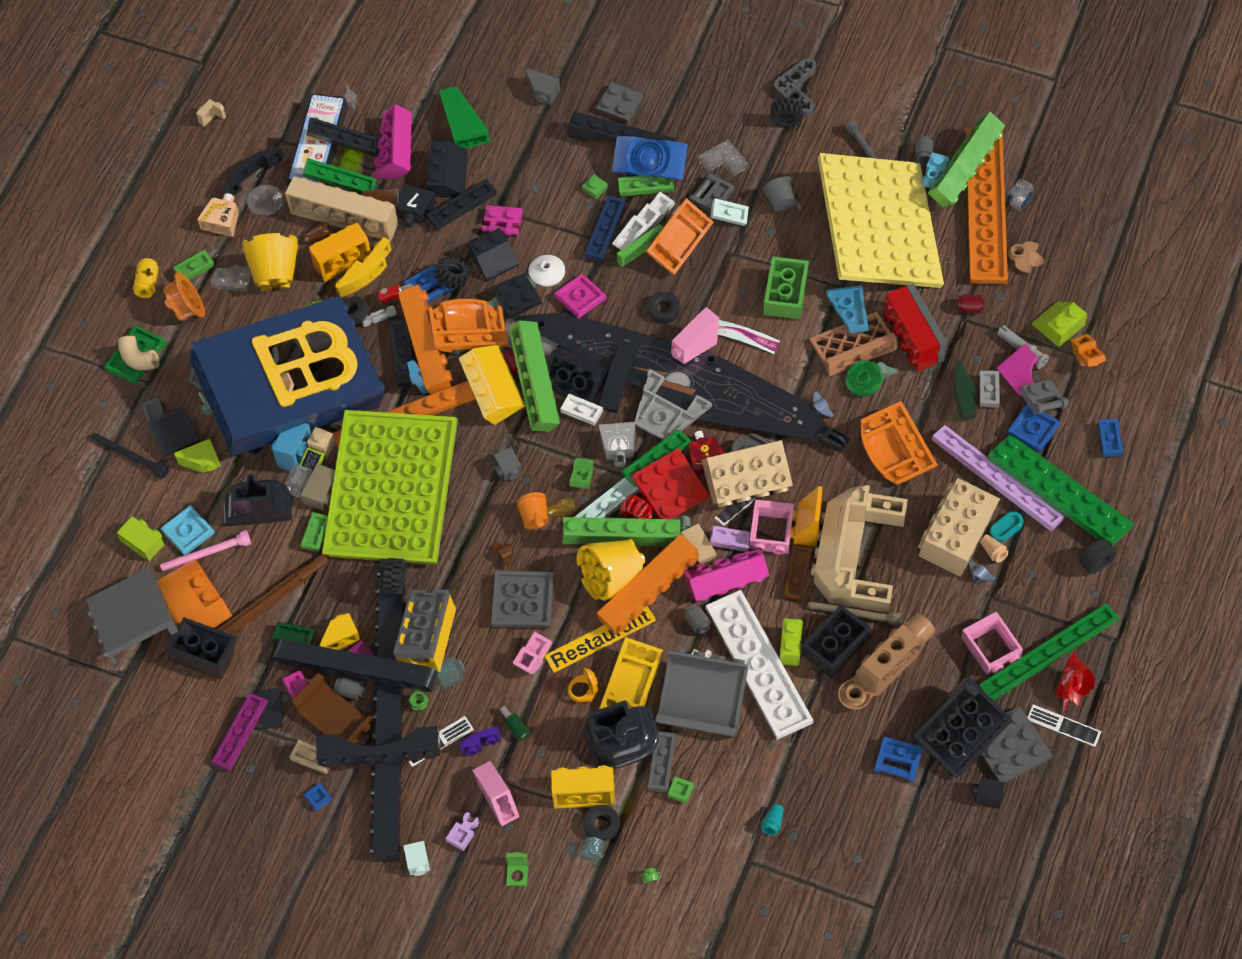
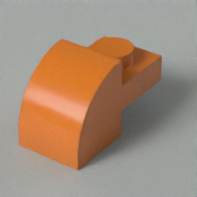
(1086, 351)

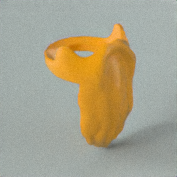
(591, 680)

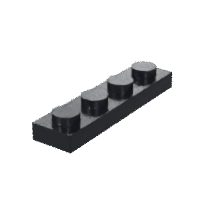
(342, 136)
(461, 204)
(401, 351)

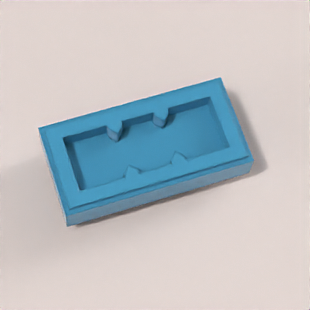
(416, 376)

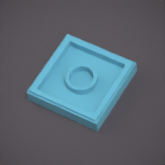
(187, 530)

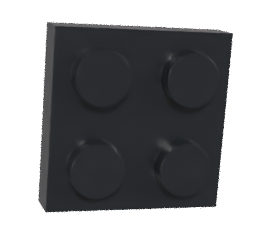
(517, 295)
(173, 431)

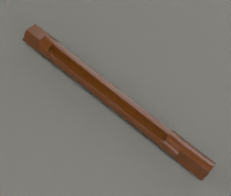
(273, 596)

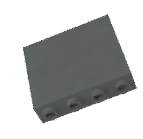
(129, 613)
(703, 692)

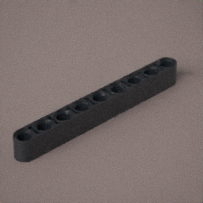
(355, 665)

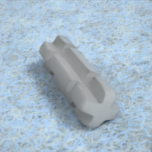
(379, 315)

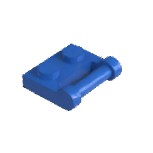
(427, 280)
(900, 753)

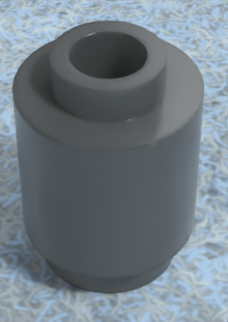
(923, 149)
(697, 619)
(349, 687)

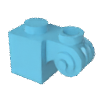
(934, 169)

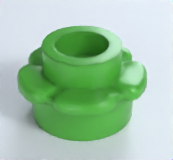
(415, 697)
(650, 875)

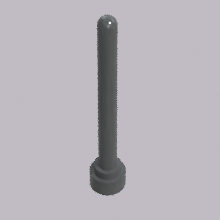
(853, 129)

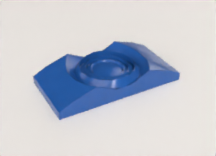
(650, 157)

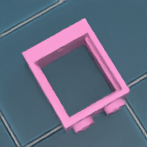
(775, 510)
(982, 627)

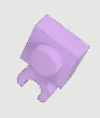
(462, 834)

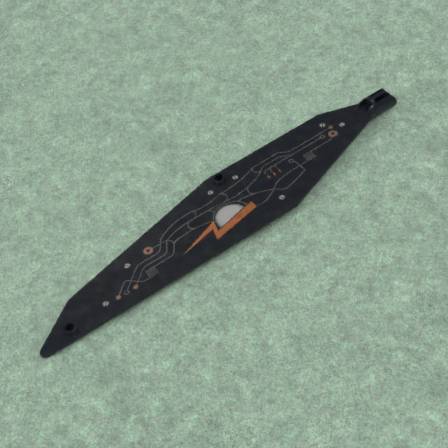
(735, 394)

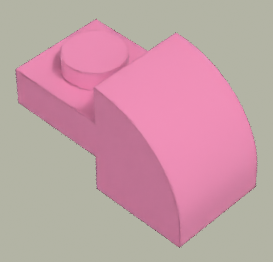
(531, 655)

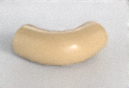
(133, 357)

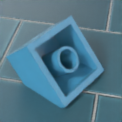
(291, 446)

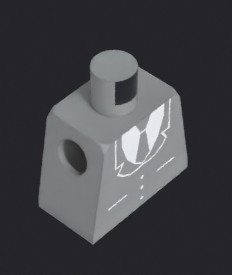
(618, 441)

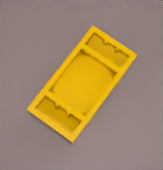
(632, 674)

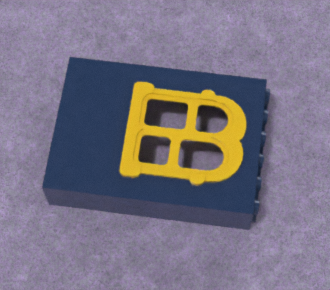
(247, 384)

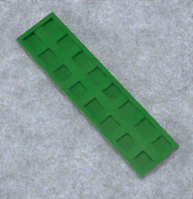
(1060, 490)

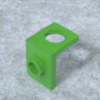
(517, 862)

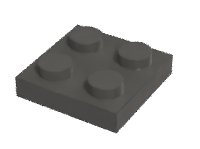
(619, 102)

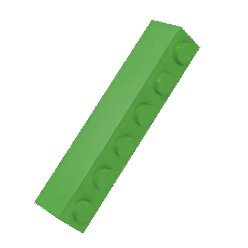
(966, 160)
(534, 376)
(642, 531)

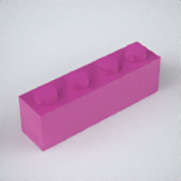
(394, 144)
(725, 574)

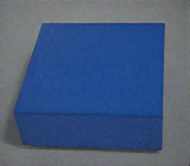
(317, 797)

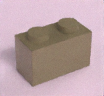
(319, 488)

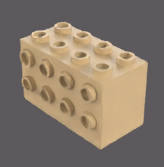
(747, 473)
(957, 526)

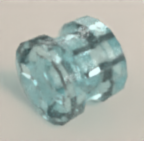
(593, 848)

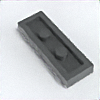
(662, 763)

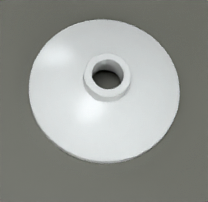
(549, 276)

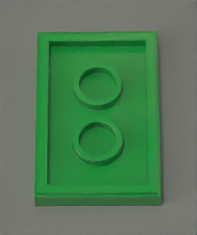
(145, 342)

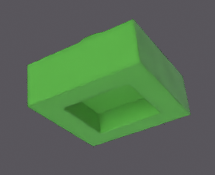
(595, 186)
(680, 790)

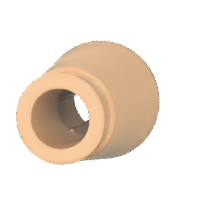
(994, 549)

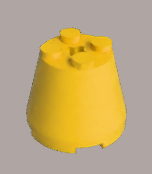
(271, 260)
(609, 566)

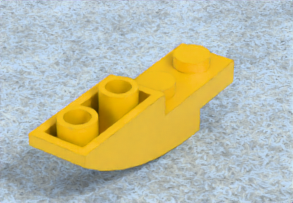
(363, 273)

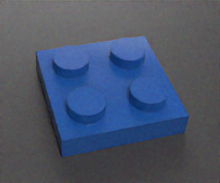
(1034, 429)

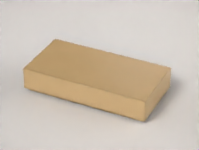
(699, 540)

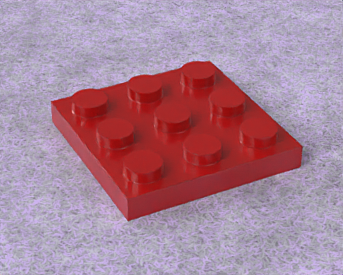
(670, 486)

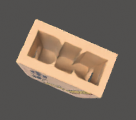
(220, 216)

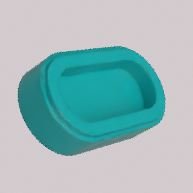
(1006, 526)

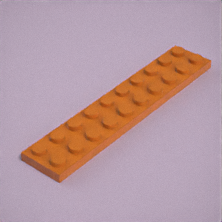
(987, 219)

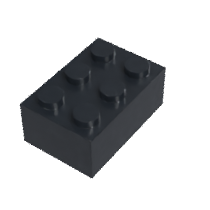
(836, 641)

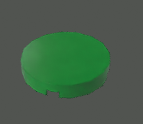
(864, 378)

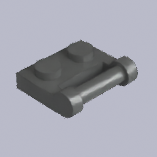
(720, 190)
(1042, 392)

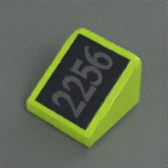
(312, 458)

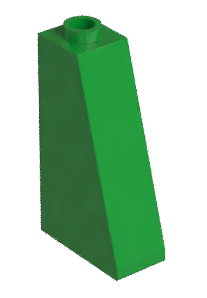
(463, 122)

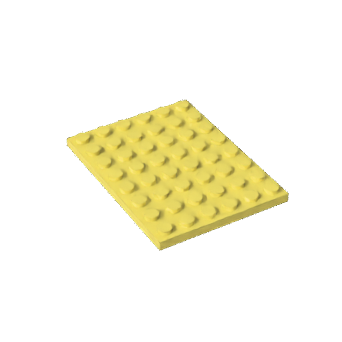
(879, 221)

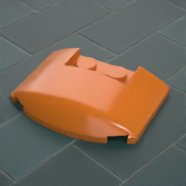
(467, 325)
(895, 444)
(193, 596)

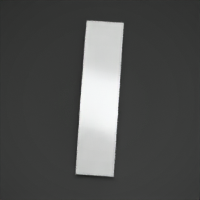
(645, 221)

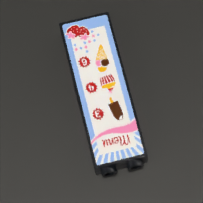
(325, 108)

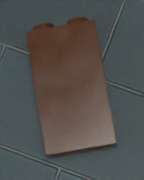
(330, 711)

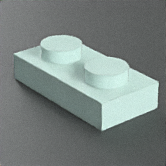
(729, 212)

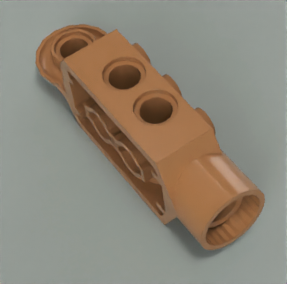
(886, 662)

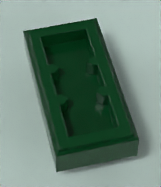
(293, 633)

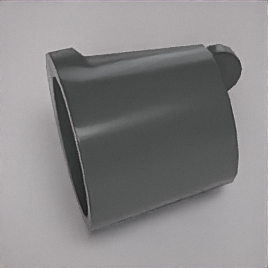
(781, 195)

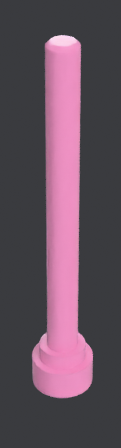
(241, 539)

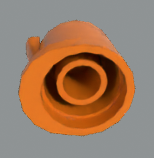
(533, 510)

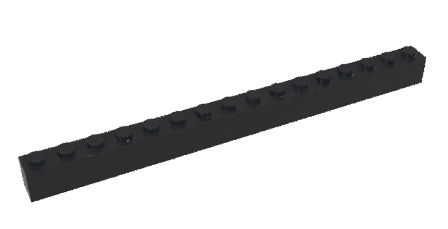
(388, 730)

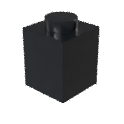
(989, 792)

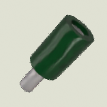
(515, 724)

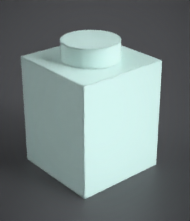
(416, 858)

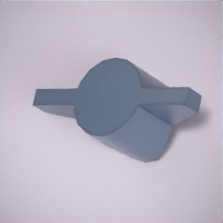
(821, 406)
(980, 573)

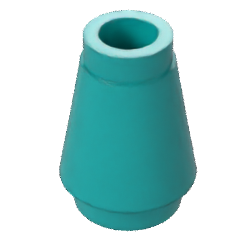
(772, 820)

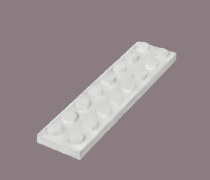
(766, 674)

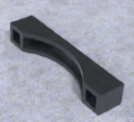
(589, 128)
(421, 743)

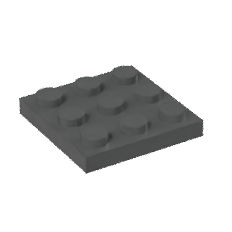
(522, 599)
(1015, 749)

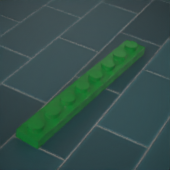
(1049, 652)

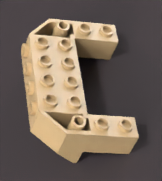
(841, 545)

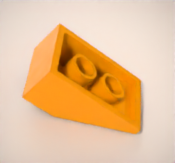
(807, 519)

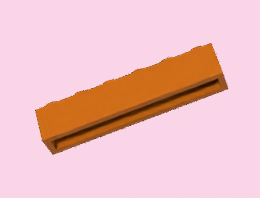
(430, 360)
(648, 584)

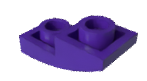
(472, 744)

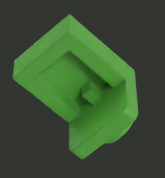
(582, 473)

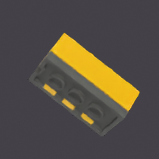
(425, 628)

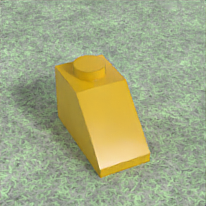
(340, 633)

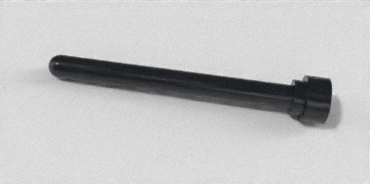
(159, 469)

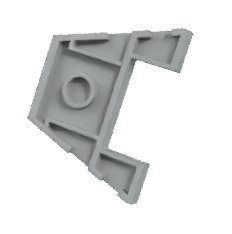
(662, 417)

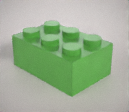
(786, 287)

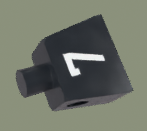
(415, 204)

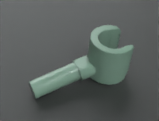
(205, 407)
(685, 522)

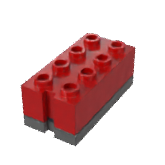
(914, 327)

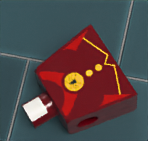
(701, 449)

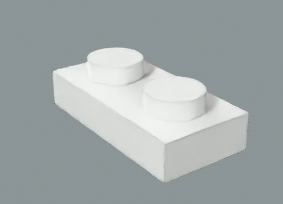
(581, 409)

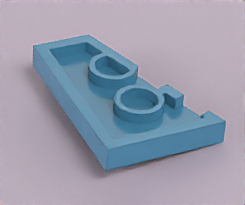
(850, 307)

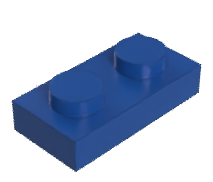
(1110, 437)

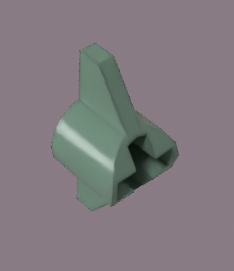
(886, 371)

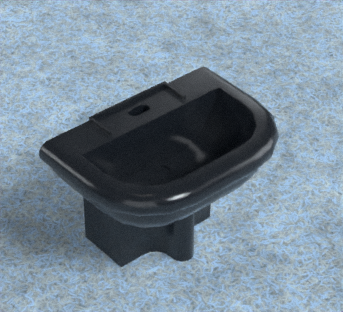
(257, 502)
(621, 734)

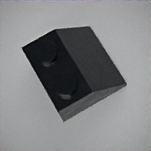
(492, 254)

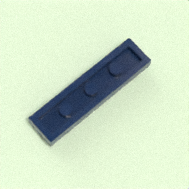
(605, 228)

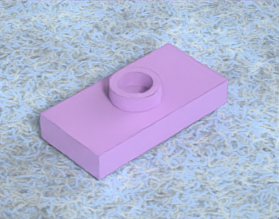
(730, 538)

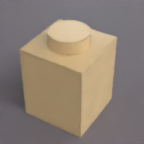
(322, 441)

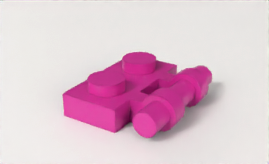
(502, 216)

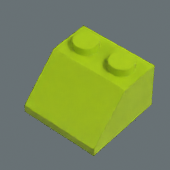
(1061, 321)

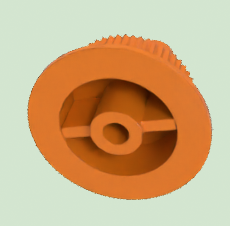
(183, 298)

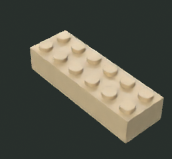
(341, 208)

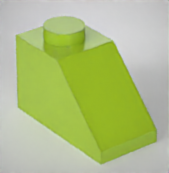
(198, 457)

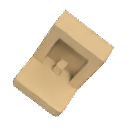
(208, 111)

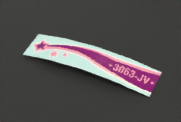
(748, 336)

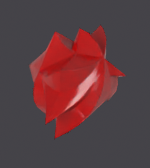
(1075, 682)

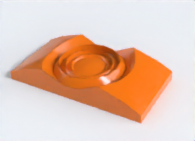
(679, 236)

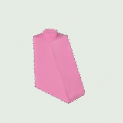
(696, 336)
(496, 793)

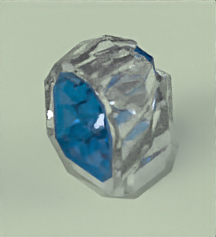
(1021, 194)

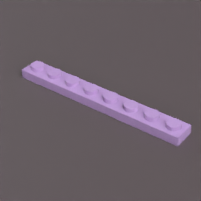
(997, 478)

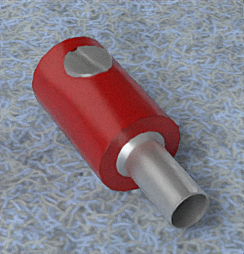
(391, 293)

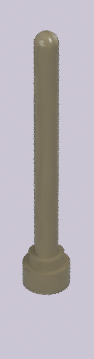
(893, 618)

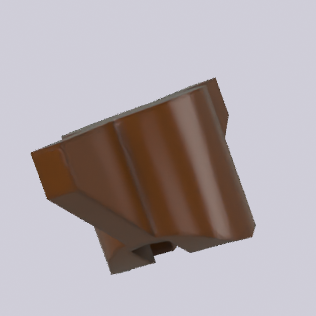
(504, 551)

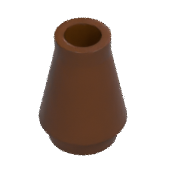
(317, 234)

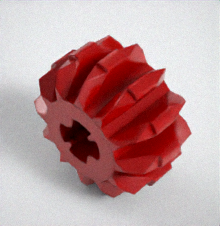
(636, 508)

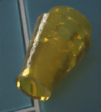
(562, 507)

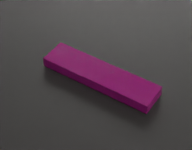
(239, 731)

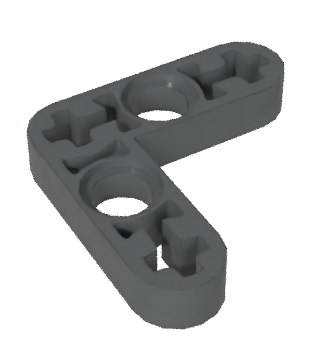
(791, 85)

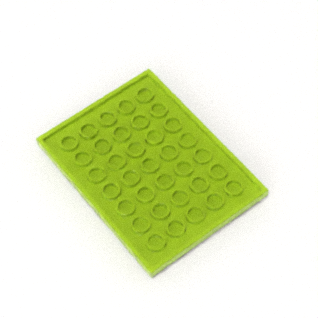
(390, 486)

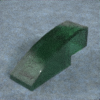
(964, 393)

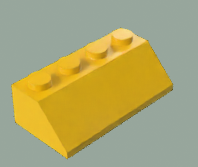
(492, 383)

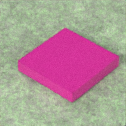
(580, 295)

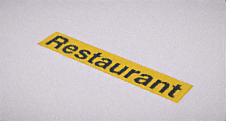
(594, 641)

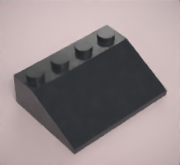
(961, 727)

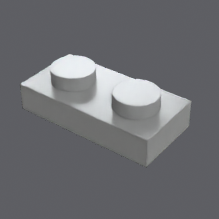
(989, 388)

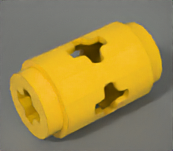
(145, 278)

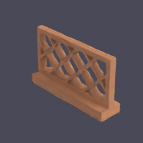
(845, 359)

